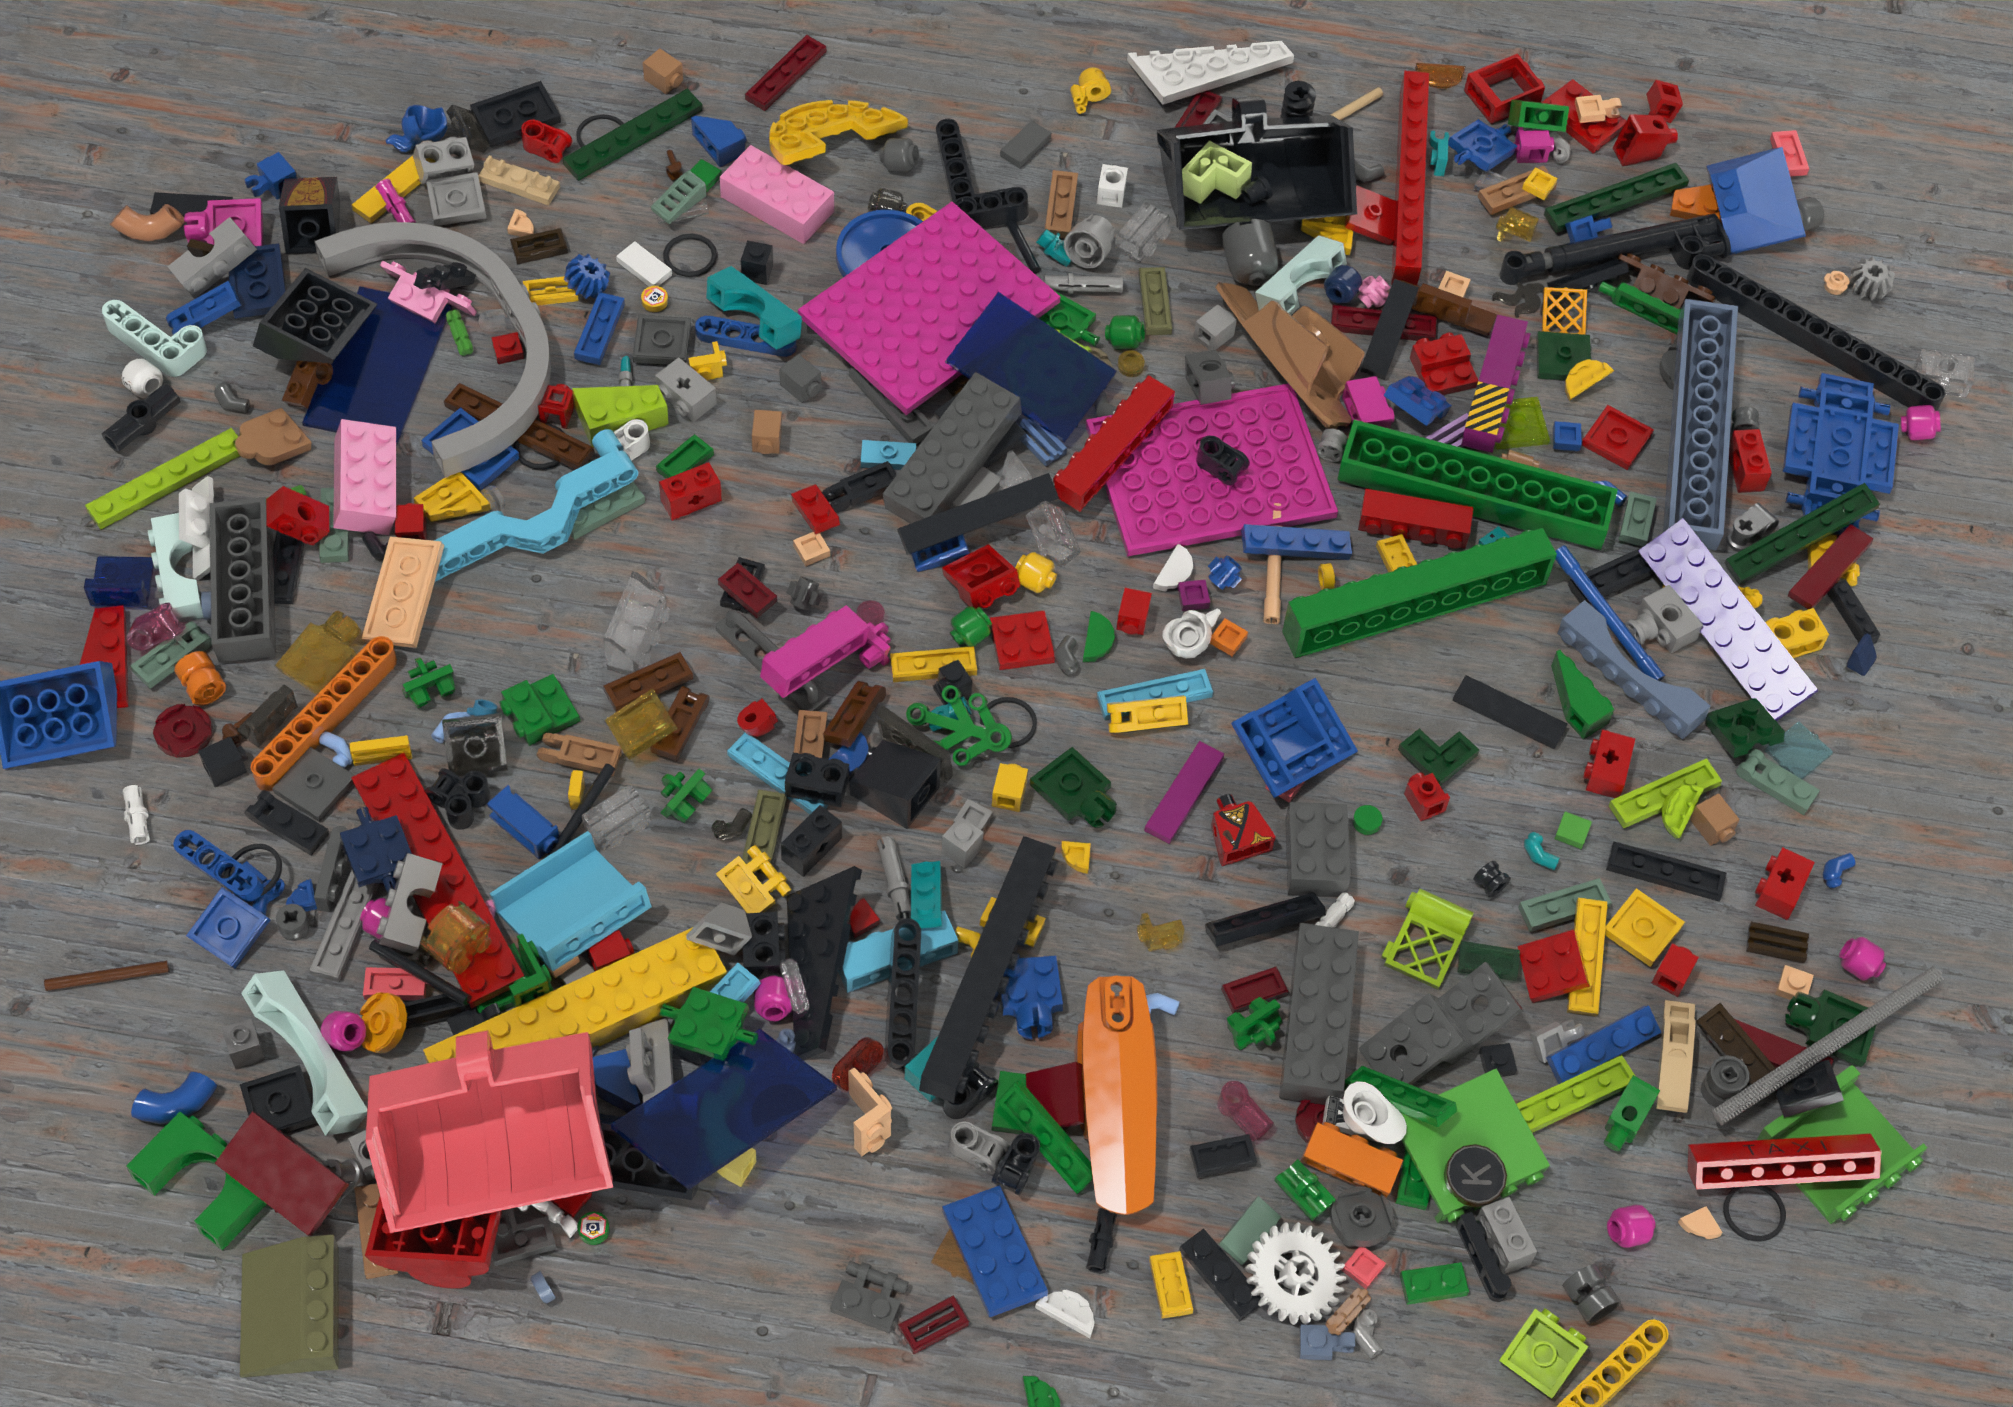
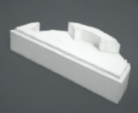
(1177, 569)
(1068, 1309)

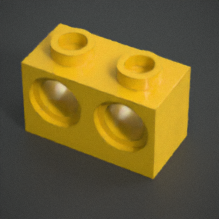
(1800, 632)

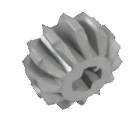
(1871, 278)

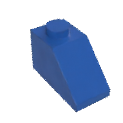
(719, 138)
(613, 1080)

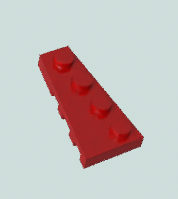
(108, 643)

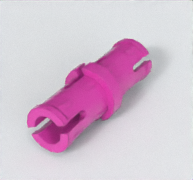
(394, 203)

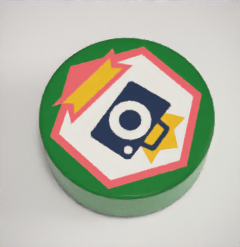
(593, 1228)

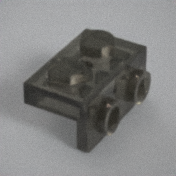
(269, 716)

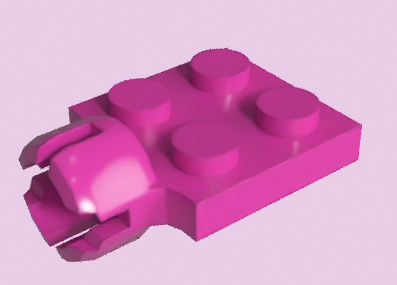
(244, 212)

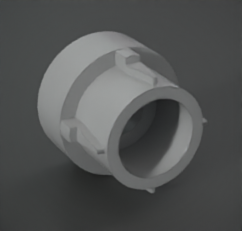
(1089, 241)

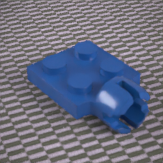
(1033, 995)

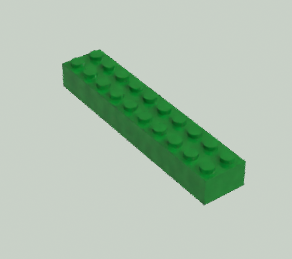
(1491, 485)
(1418, 592)

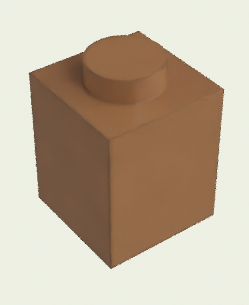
(663, 71)
(767, 431)
(1715, 820)

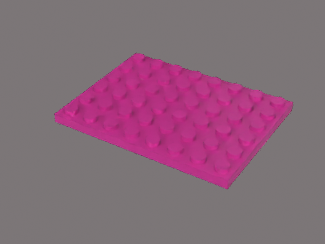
(917, 302)
(1169, 500)

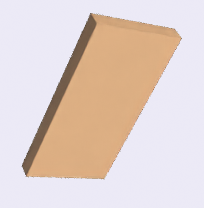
(403, 591)

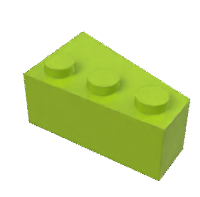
(614, 406)

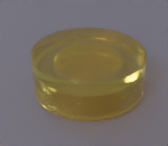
(1131, 363)

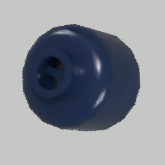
(1342, 284)

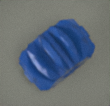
(586, 276)

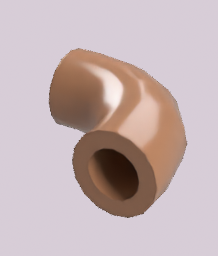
(148, 227)

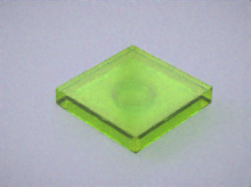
(1524, 425)

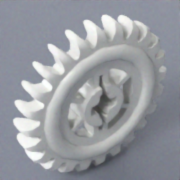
(1307, 1257)

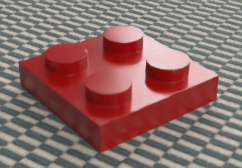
(1022, 640)
(1553, 966)

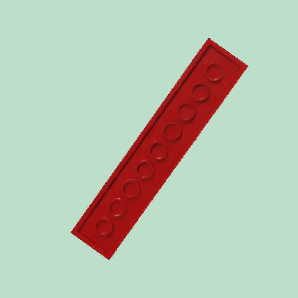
(396, 790)

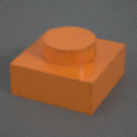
(1228, 637)

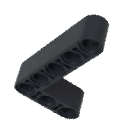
(985, 208)

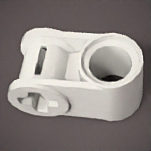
(631, 445)

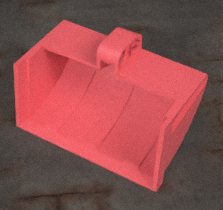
(486, 1130)

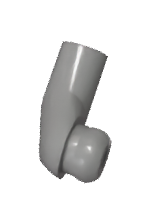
(1562, 148)
(1363, 1331)

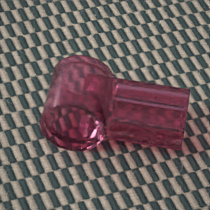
(1244, 1113)

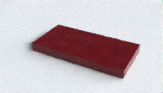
(282, 1173)

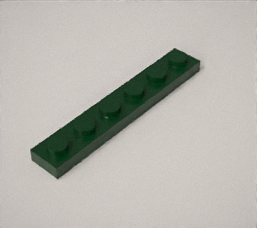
(632, 134)
(1617, 196)
(1802, 533)

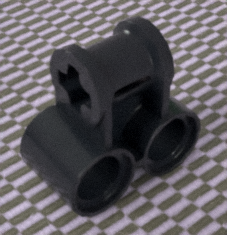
(456, 794)

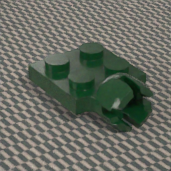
(1076, 788)
(1825, 1014)

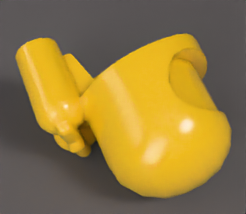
(1092, 87)

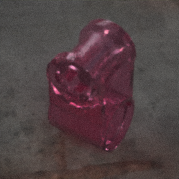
(159, 625)

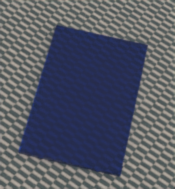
(1035, 362)

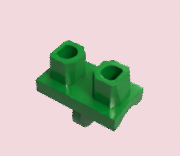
(417, 687)
(678, 805)
(1257, 1026)
(1305, 1190)

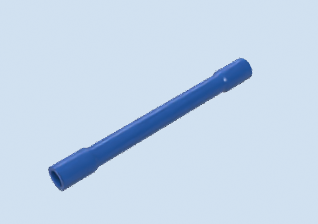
(1572, 568)

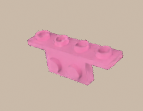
(423, 302)

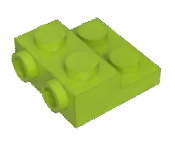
(1544, 1352)

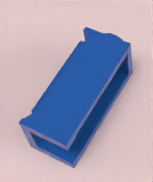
(523, 822)

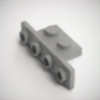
(650, 1058)

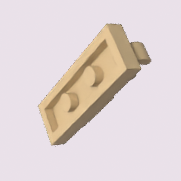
(519, 181)

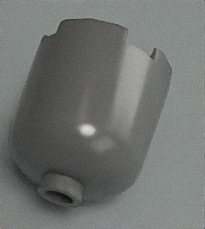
(1251, 252)

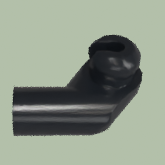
(374, 546)

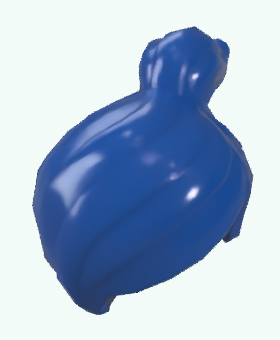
(419, 125)

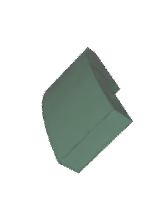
(1254, 1221)

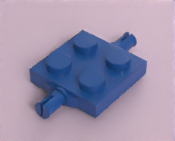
(1482, 145)

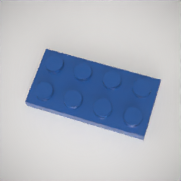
(994, 1251)

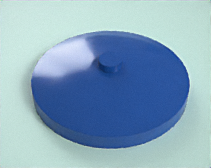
(869, 235)

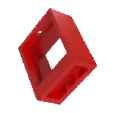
(1487, 101)

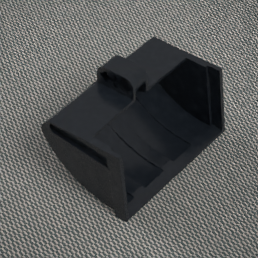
(1301, 157)

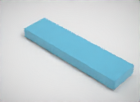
(1193, 685)
(766, 766)

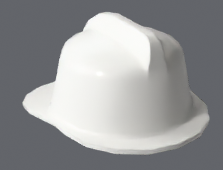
(1372, 1114)

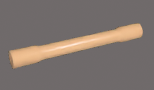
(1272, 602)

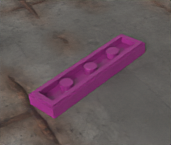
(1184, 792)

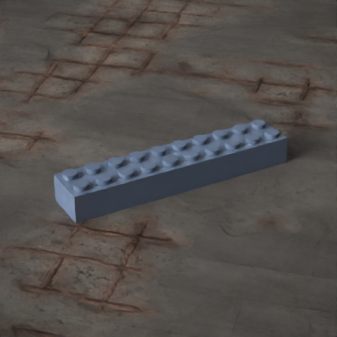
(1701, 419)

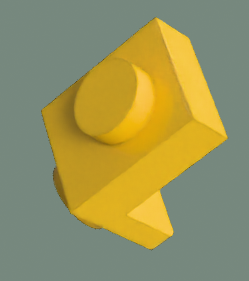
(709, 365)

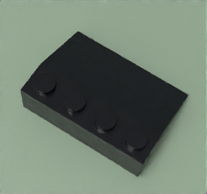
(312, 320)

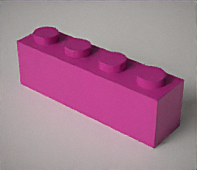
(814, 651)

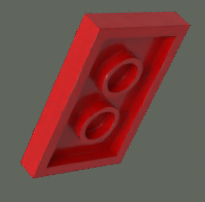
(1589, 134)

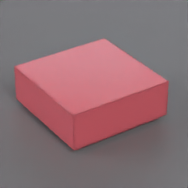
(1363, 1267)

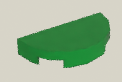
(1099, 637)
(1039, 1393)

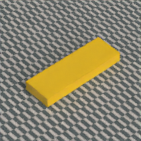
(926, 664)

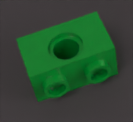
(1538, 115)

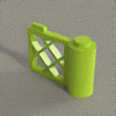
(1432, 915)

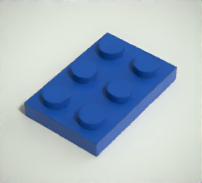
(483, 473)

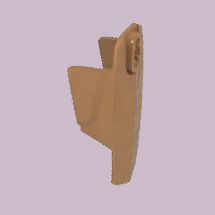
(1303, 349)

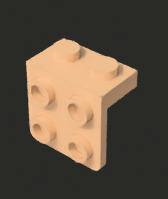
(875, 1125)

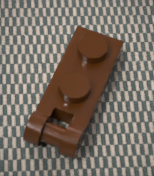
(854, 713)
(685, 720)

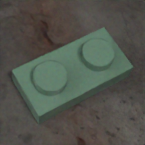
(1637, 519)

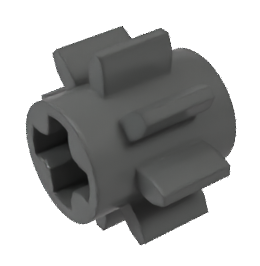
(804, 593)

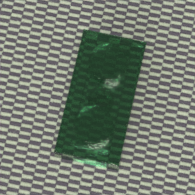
(1503, 960)

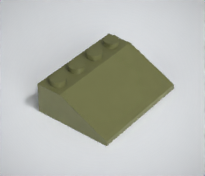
(290, 1308)

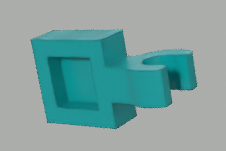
(1440, 155)

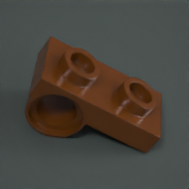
(304, 382)

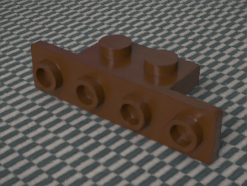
(1666, 288)
(1453, 309)

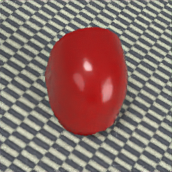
(757, 719)

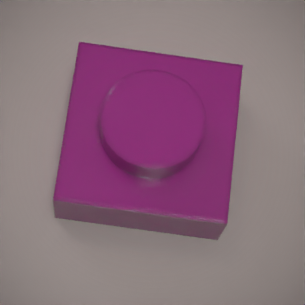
(1193, 595)

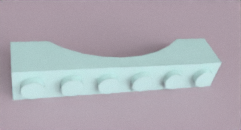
(277, 1004)

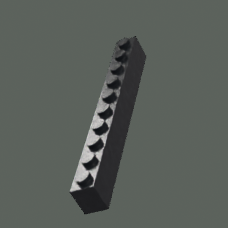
(988, 970)

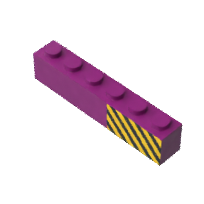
(1495, 383)

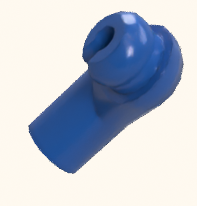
(1834, 868)
(261, 903)

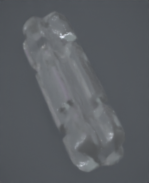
(794, 986)

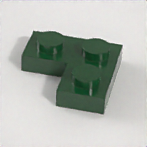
(1441, 760)

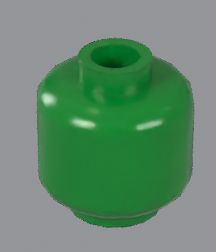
(1125, 332)
(970, 626)

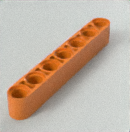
(329, 701)

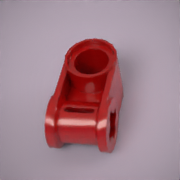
(545, 140)

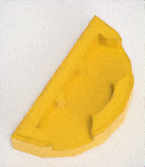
(1584, 376)

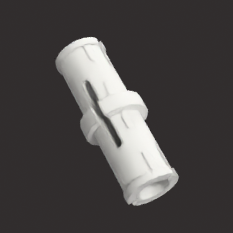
(136, 815)

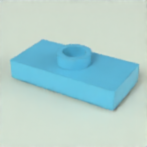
(878, 452)
(737, 984)

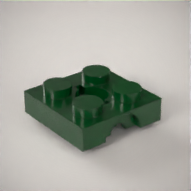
(1754, 727)

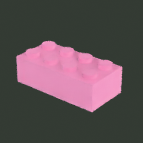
(777, 194)
(364, 477)

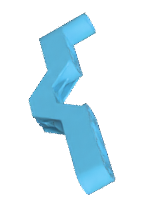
(550, 527)

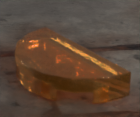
(1442, 75)

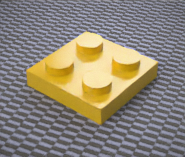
(1643, 927)

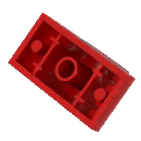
(436, 1253)

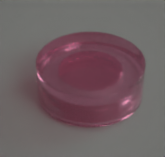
(871, 612)

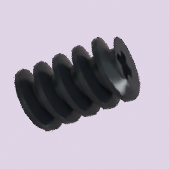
(1298, 100)

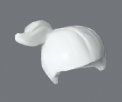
(1190, 633)

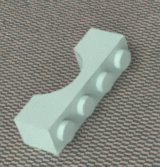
(1312, 263)
(177, 590)

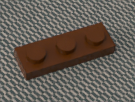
(657, 676)

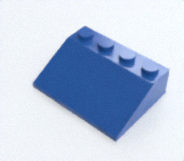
(57, 714)

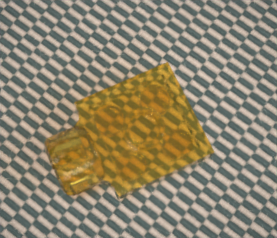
(320, 652)

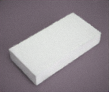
(644, 265)

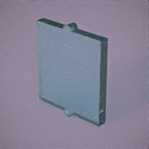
(1800, 751)

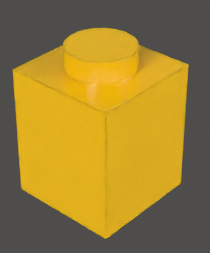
(1009, 787)

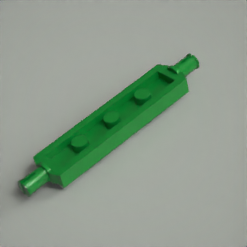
(1643, 305)

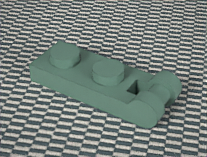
(162, 659)
(1777, 781)

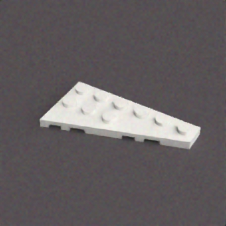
(1203, 68)

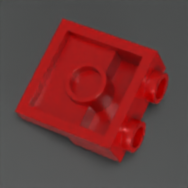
(1444, 364)
(982, 577)

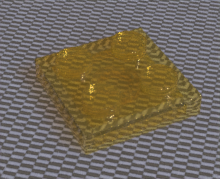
(641, 724)

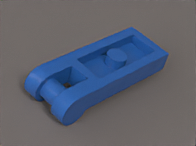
(205, 308)

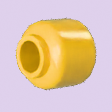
(1036, 572)

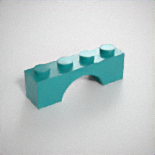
(735, 291)

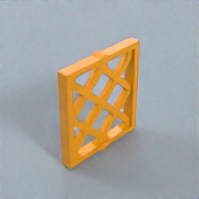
(1583, 295)

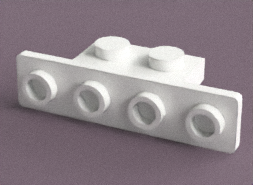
(195, 523)

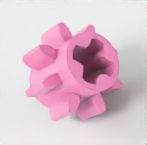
(1374, 291)

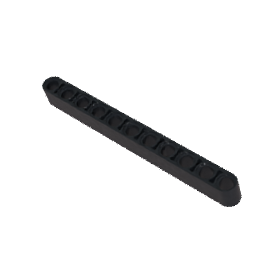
(1815, 334)

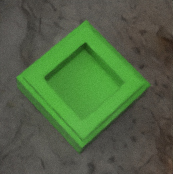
(1573, 830)

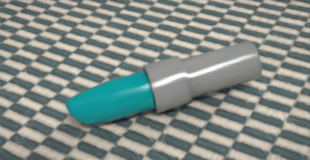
(625, 374)

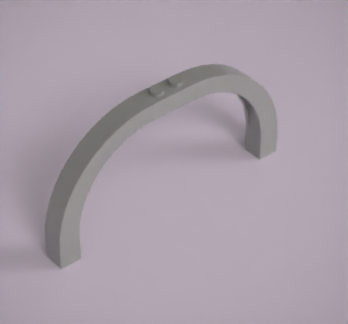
(424, 241)

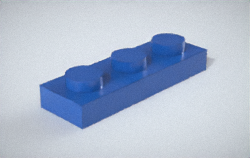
(599, 328)

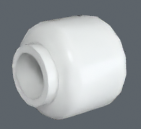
(141, 377)

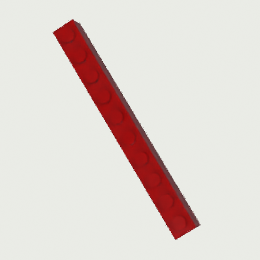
(1410, 177)

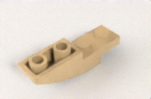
(1676, 1056)

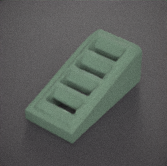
(691, 186)

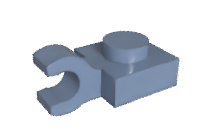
(1318, 1343)

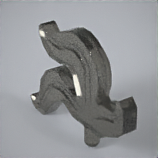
(1528, 292)

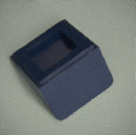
(1862, 656)

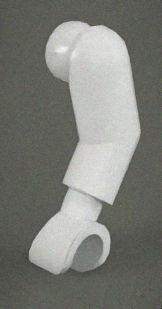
(555, 1215)

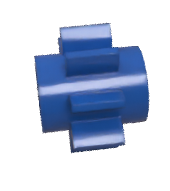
(1224, 572)

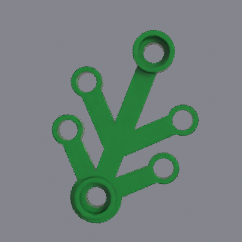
(964, 726)

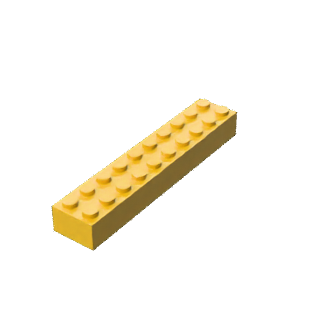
(605, 1001)

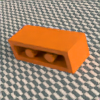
(1351, 1159)

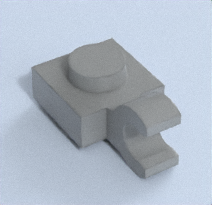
(1555, 1037)

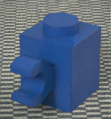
(271, 176)

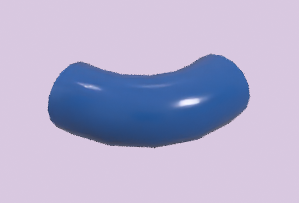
(163, 1107)

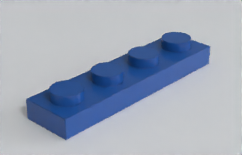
(1296, 542)
(1603, 1044)

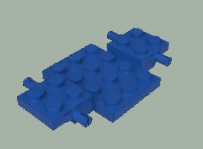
(1839, 443)

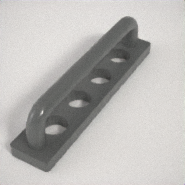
(736, 623)

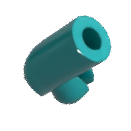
(1537, 854)

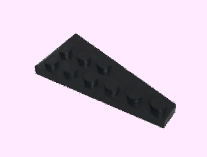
(819, 944)

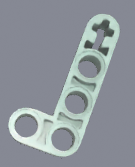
(169, 354)

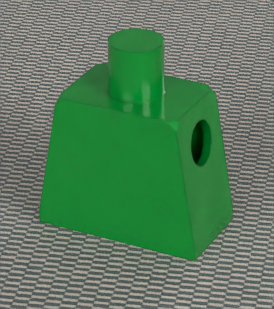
(1629, 1113)

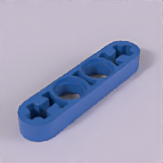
(743, 341)
(218, 865)

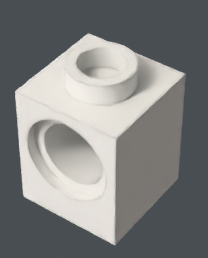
(1112, 185)

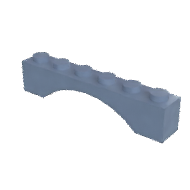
(1674, 705)

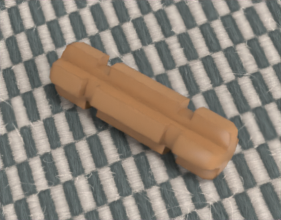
(1348, 1311)

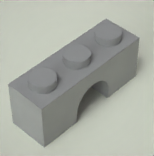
(229, 250)
(402, 928)

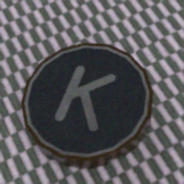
(1475, 1175)

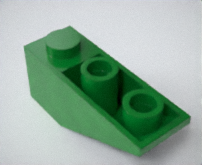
(1581, 702)

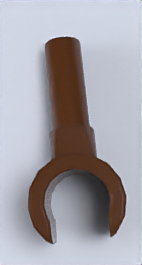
(673, 170)
(231, 730)

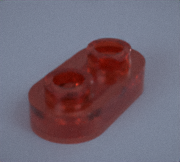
(862, 1056)

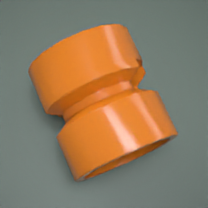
(200, 677)

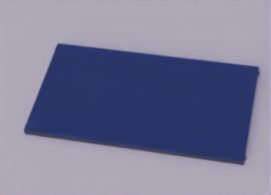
(378, 369)
(723, 1109)

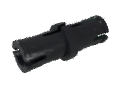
(1101, 1241)

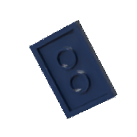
(258, 281)

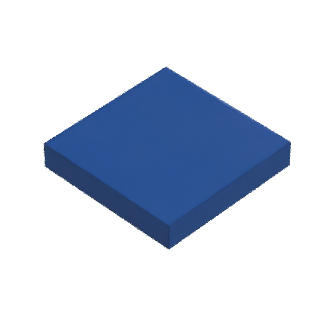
(228, 927)

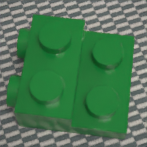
(538, 708)

